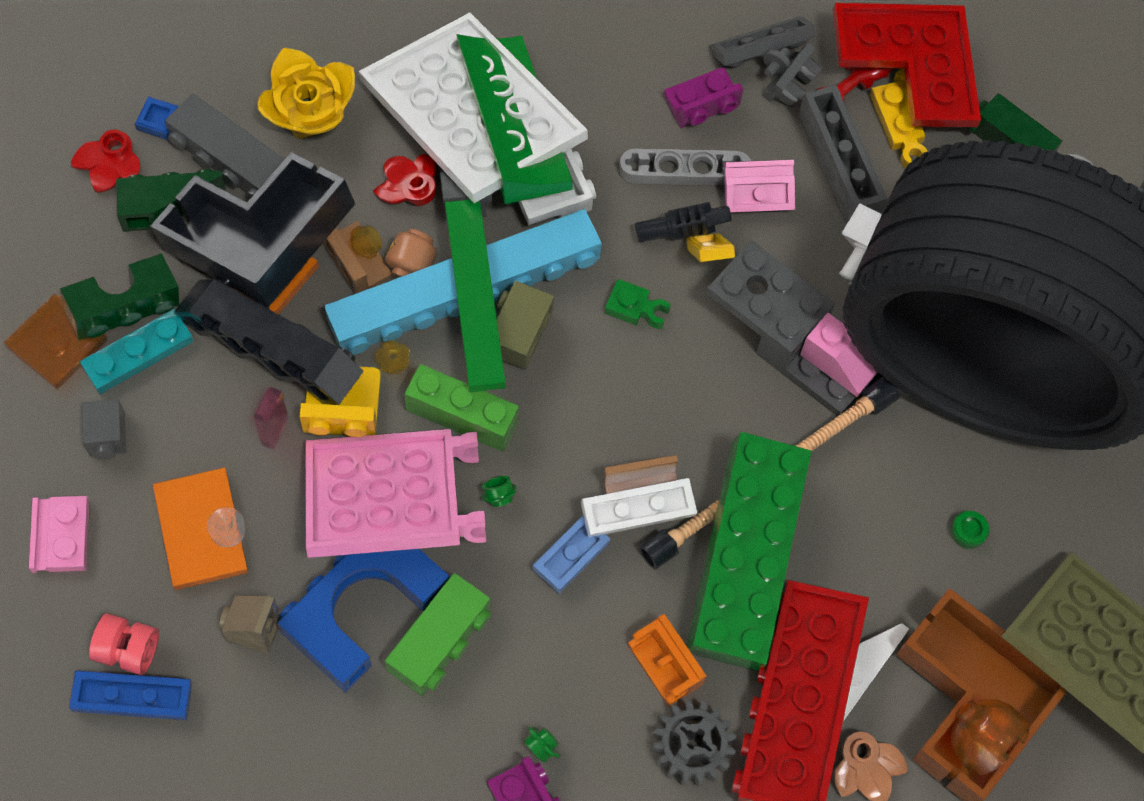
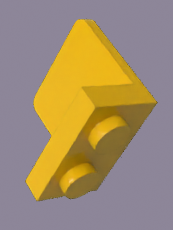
(355, 414)

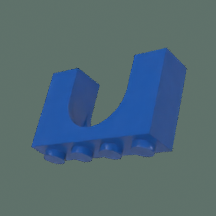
(311, 620)

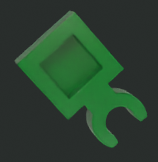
(631, 302)

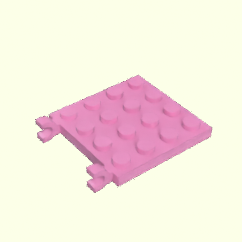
(387, 493)

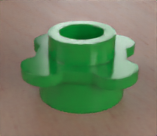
(542, 744)

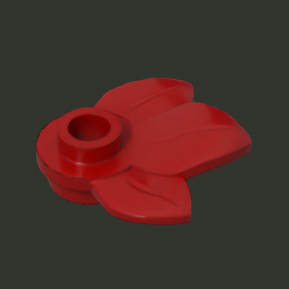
(105, 164)
(408, 180)

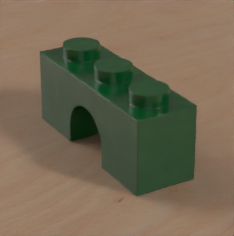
(96, 311)

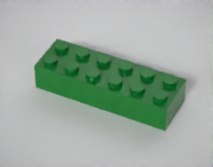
(748, 552)

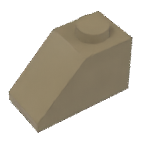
(251, 622)

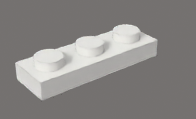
(638, 507)

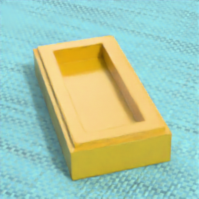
(710, 247)

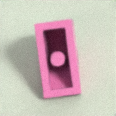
(835, 355)

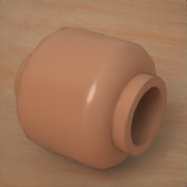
(410, 253)

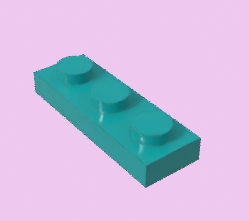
(136, 351)

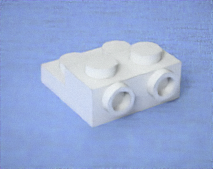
(565, 202)

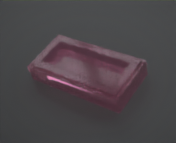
(271, 417)

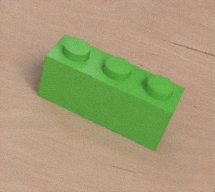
(454, 407)
(439, 635)

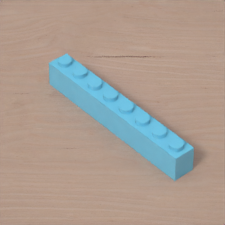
(431, 294)

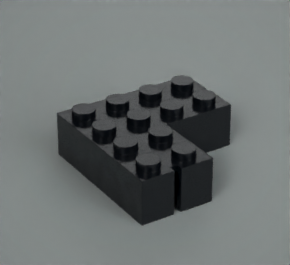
(259, 241)

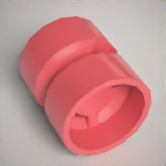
(111, 640)

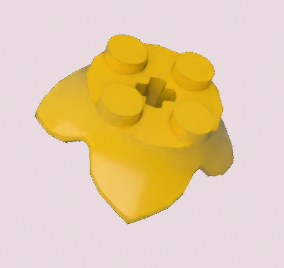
(299, 77)

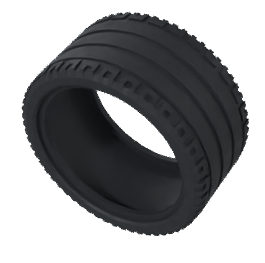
(1009, 294)

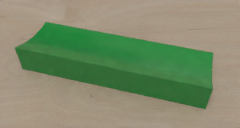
(516, 183)

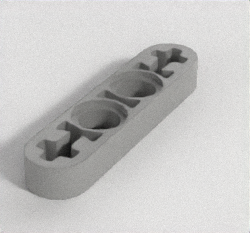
(683, 159)

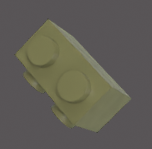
(522, 322)

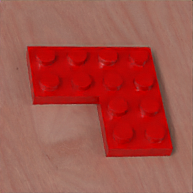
(927, 43)

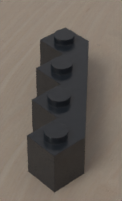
(276, 342)

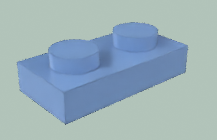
(569, 556)

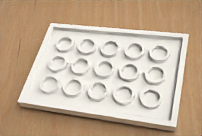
(434, 102)

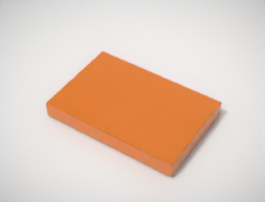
(183, 514)

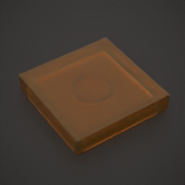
(50, 344)

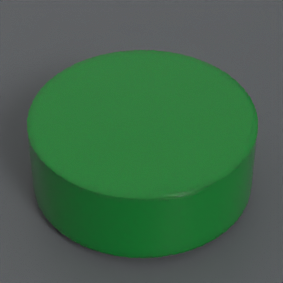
(970, 529)

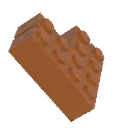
(971, 662)

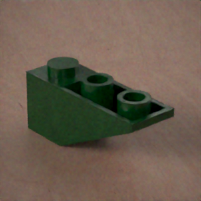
(145, 197)

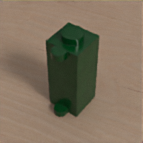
(1008, 123)

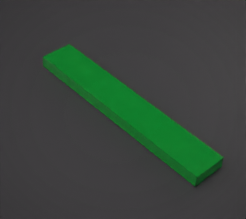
(475, 296)

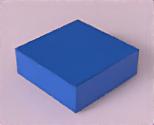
(153, 117)

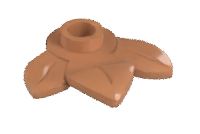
(872, 772)

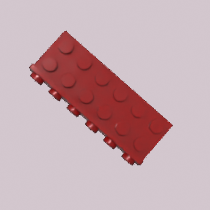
(802, 696)

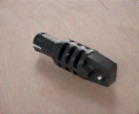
(683, 222)

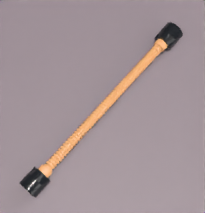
(874, 399)

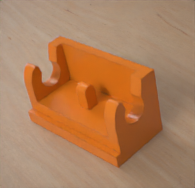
(667, 660)

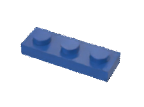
(131, 695)

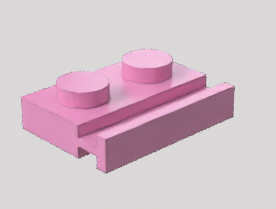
(759, 185)
(59, 534)

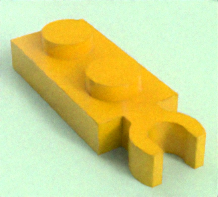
(894, 114)

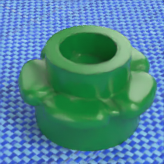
(498, 491)

